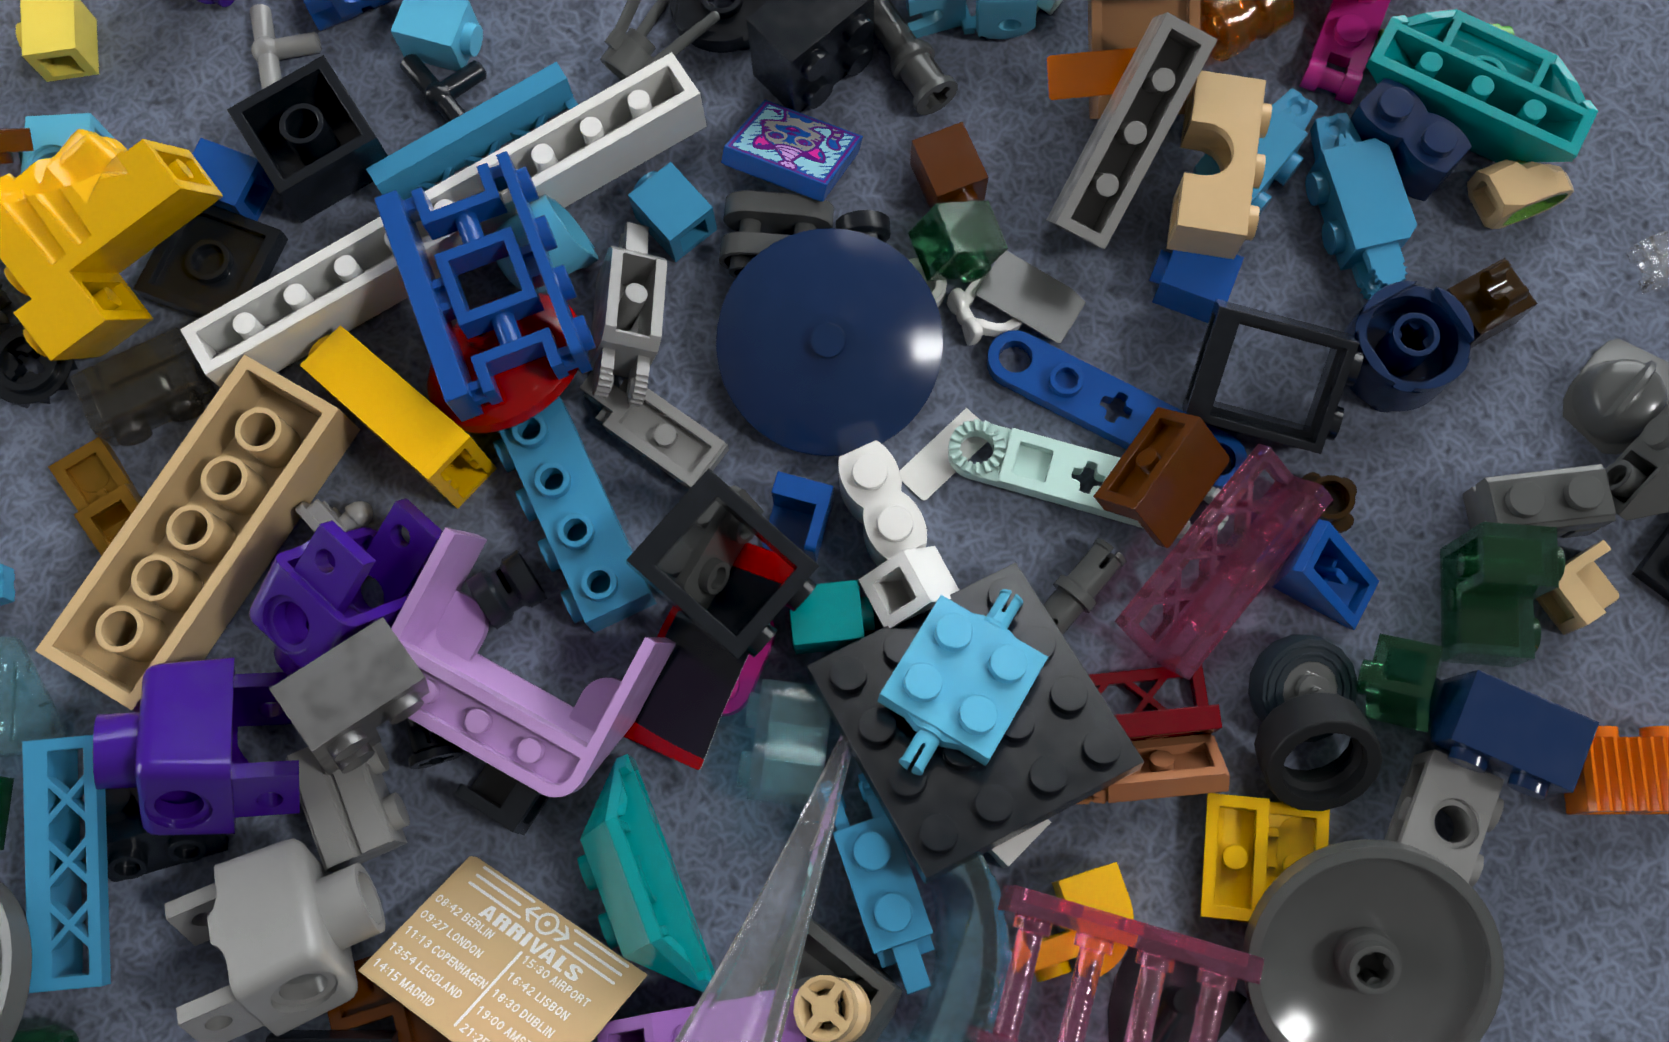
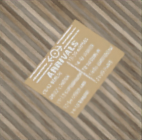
(500, 965)

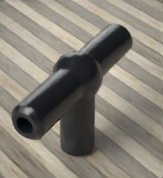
(442, 95)

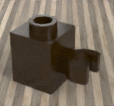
(1493, 299)

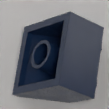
(1512, 733)

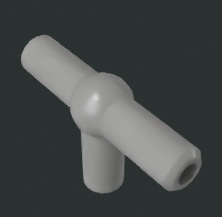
(270, 50)

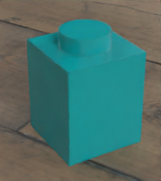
(831, 618)

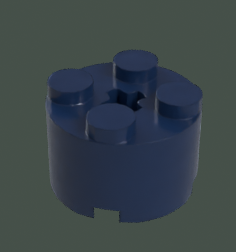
(1410, 345)

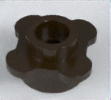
(1343, 494)

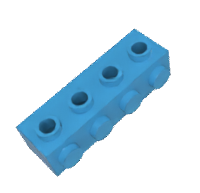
(576, 518)

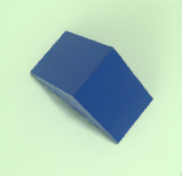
(1328, 576)

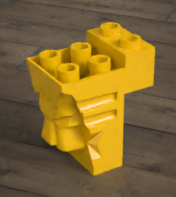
(80, 224)

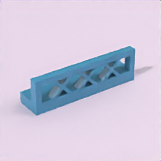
(475, 133)
(56, 865)

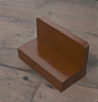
(1164, 474)

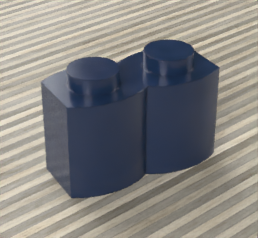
(1421, 142)

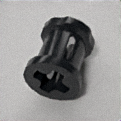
(426, 753)

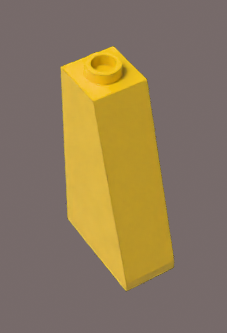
(399, 415)

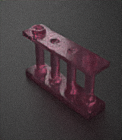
(1095, 936)

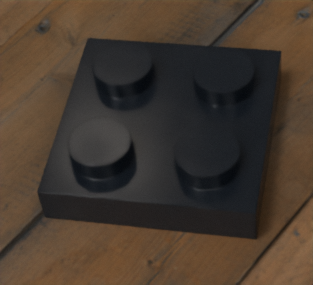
(210, 262)

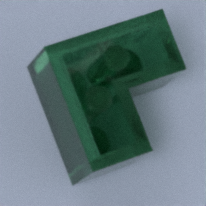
(1490, 592)

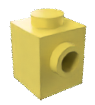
(58, 38)

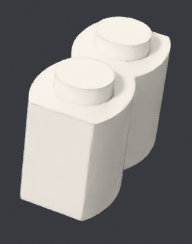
(873, 495)

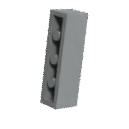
(1131, 129)

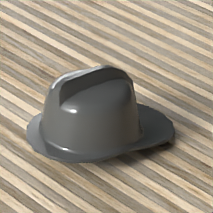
(1617, 395)

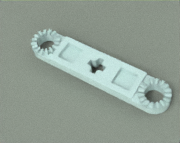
(1040, 467)

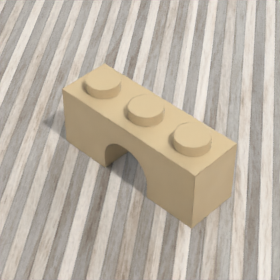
(1225, 121)

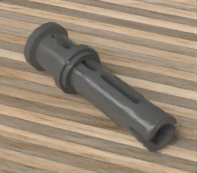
(912, 60)

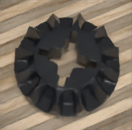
(27, 387)

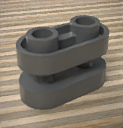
(765, 219)

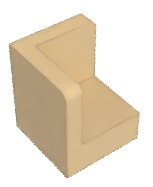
(1581, 591)

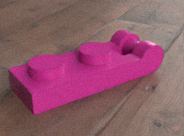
(1346, 42)

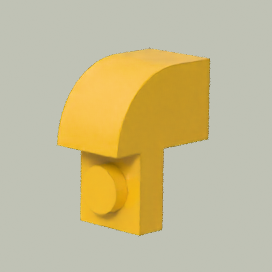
(1096, 888)

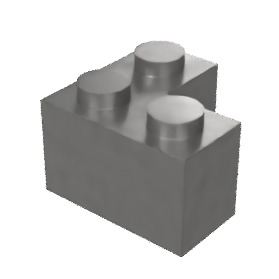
(350, 693)

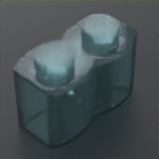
(787, 744)

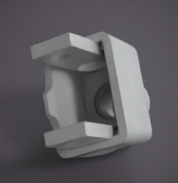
(282, 937)

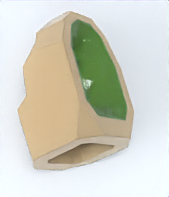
(1516, 191)

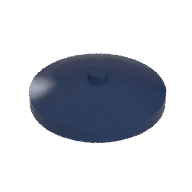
(829, 341)

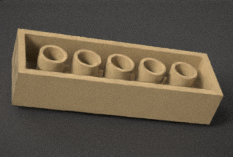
(200, 533)

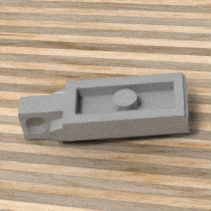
(659, 433)

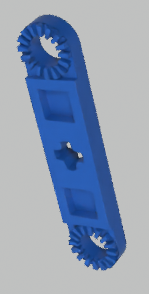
(1077, 389)

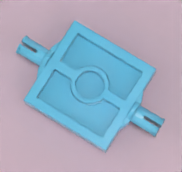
(962, 680)

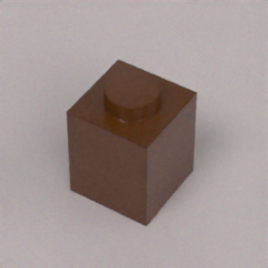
(948, 166)

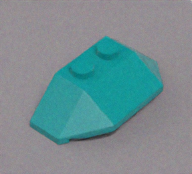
(1489, 83)
(640, 883)

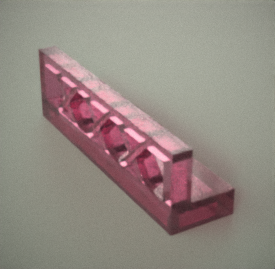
(1228, 572)

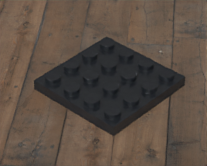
(1050, 758)

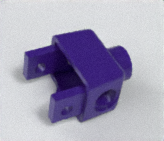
(315, 593)
(187, 750)

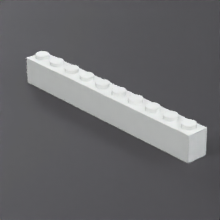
(359, 272)

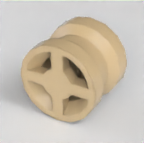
(818, 1004)

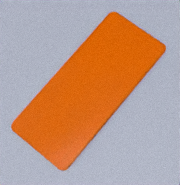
(1086, 73)

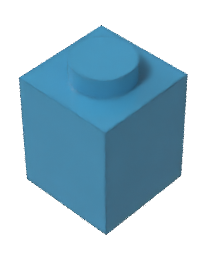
(672, 210)

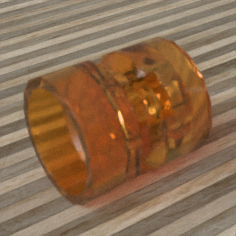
(1242, 22)

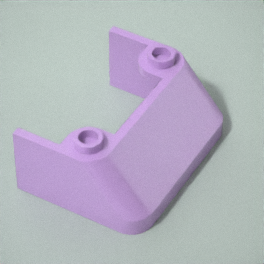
(496, 711)

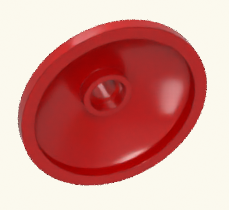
(524, 389)

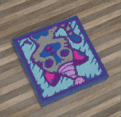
(792, 150)

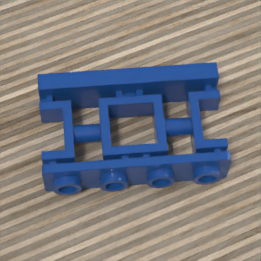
(443, 300)

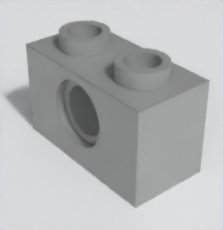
(1464, 795)

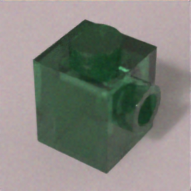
(958, 241)
(1401, 682)

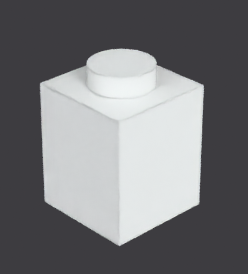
(907, 584)

